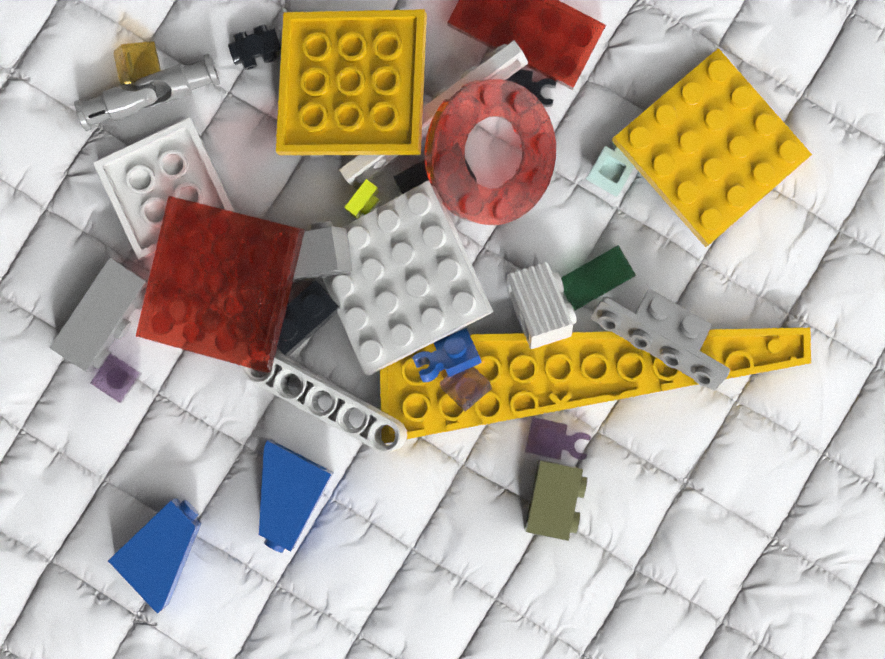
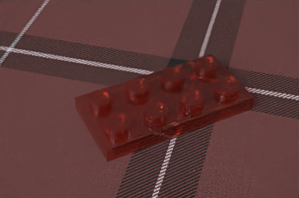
(549, 33)

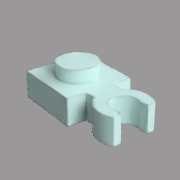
(611, 170)

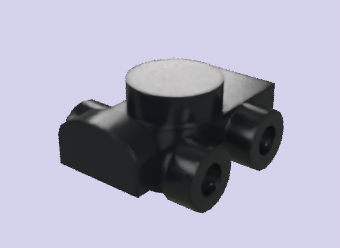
(260, 44)

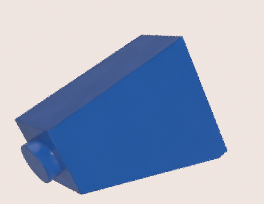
(288, 495)
(158, 553)

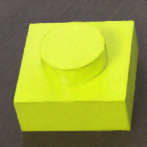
(363, 200)

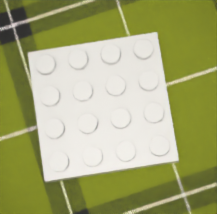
(406, 280)

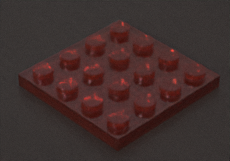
(220, 283)

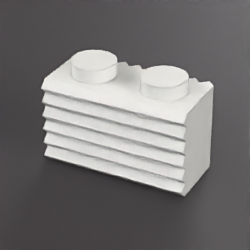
(540, 305)

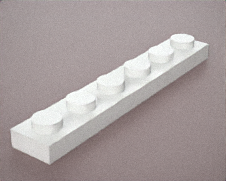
(501, 65)

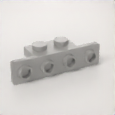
(666, 333)

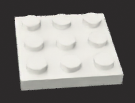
(153, 169)

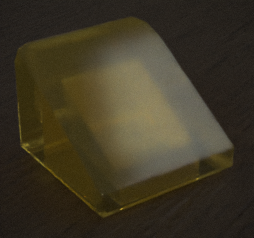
(136, 61)

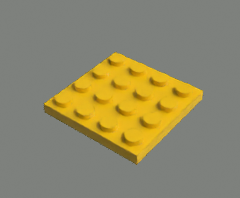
(351, 83)
(711, 147)

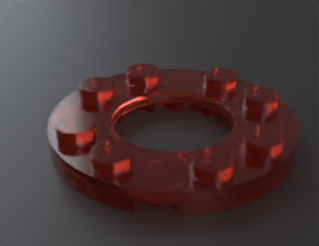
(447, 143)

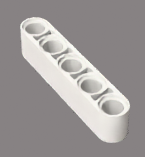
(342, 404)

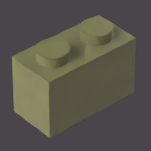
(555, 500)

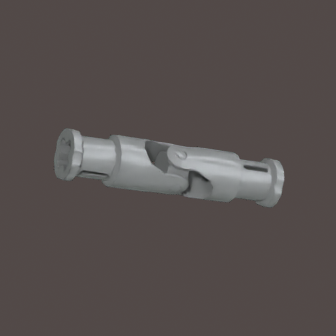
(129, 98)

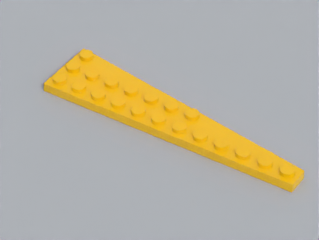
(569, 375)

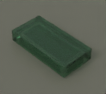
(596, 277)

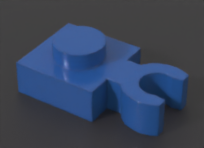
(452, 353)

